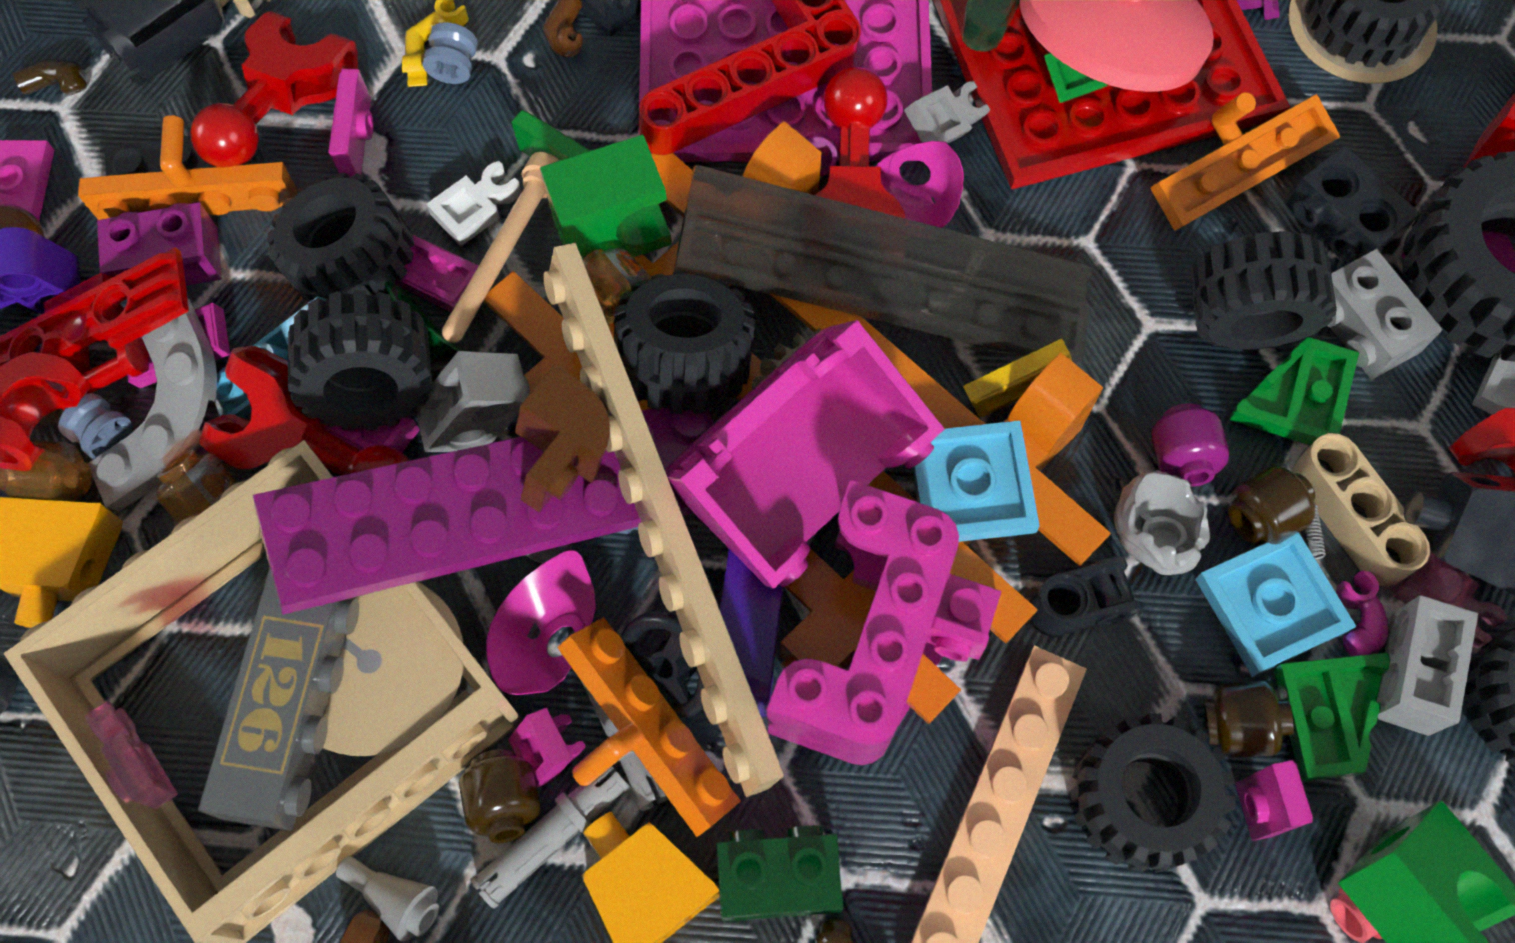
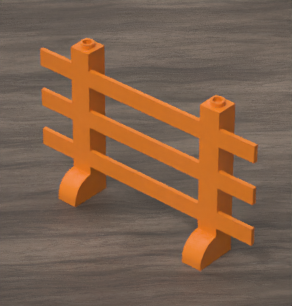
(1048, 410)

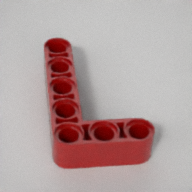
(808, 42)

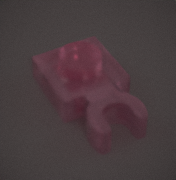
(1451, 586)
(134, 769)

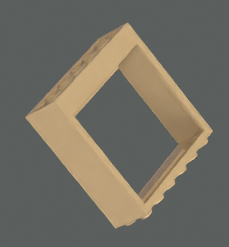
(146, 596)

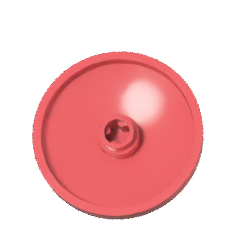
(1124, 41)

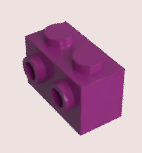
(139, 236)

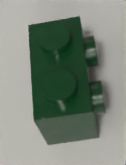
(779, 874)

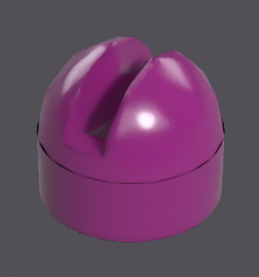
(827, 158)

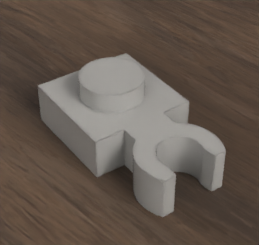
(945, 114)

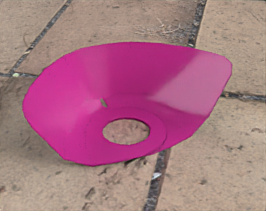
(944, 184)
(553, 598)

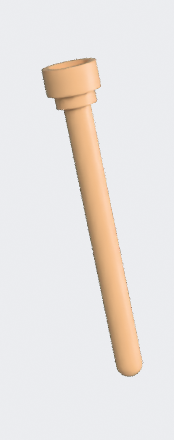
(500, 248)

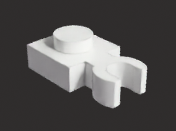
(470, 207)

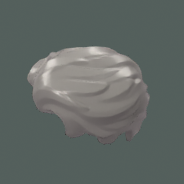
(1162, 522)

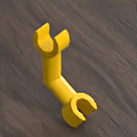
(419, 34)

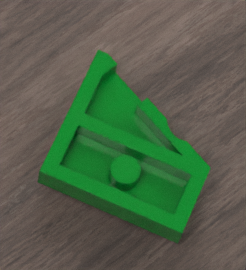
(1303, 393)
(1332, 712)

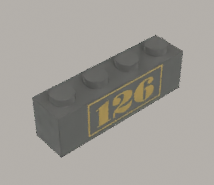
(278, 712)

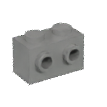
(1379, 315)

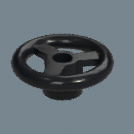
(667, 661)

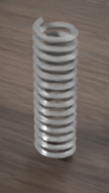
(1313, 537)

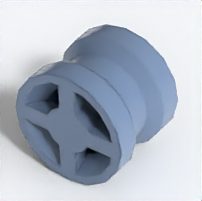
(450, 53)
(94, 425)

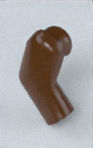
(560, 31)

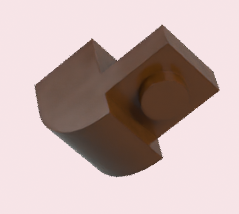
(570, 428)

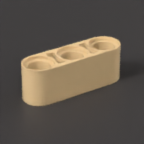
(1359, 536)

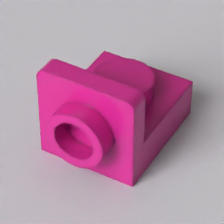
(963, 619)

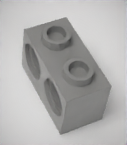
(472, 401)
(1428, 665)

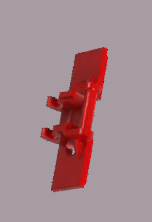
(94, 313)

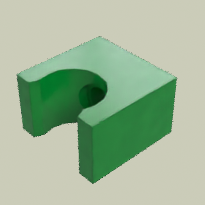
(608, 199)
(1430, 882)

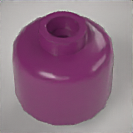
(1189, 443)

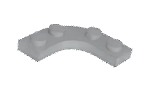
(184, 385)

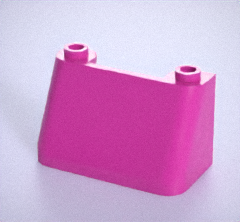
(793, 444)

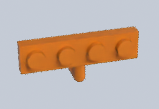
(1243, 158)
(216, 188)
(646, 727)

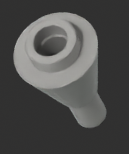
(402, 904)

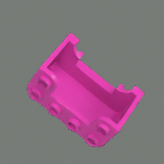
(906, 558)

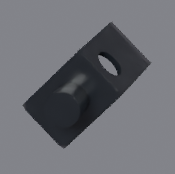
(1470, 525)

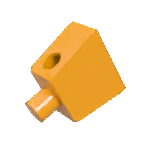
(52, 552)
(643, 883)

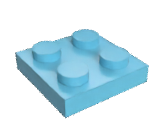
(980, 481)
(1275, 603)

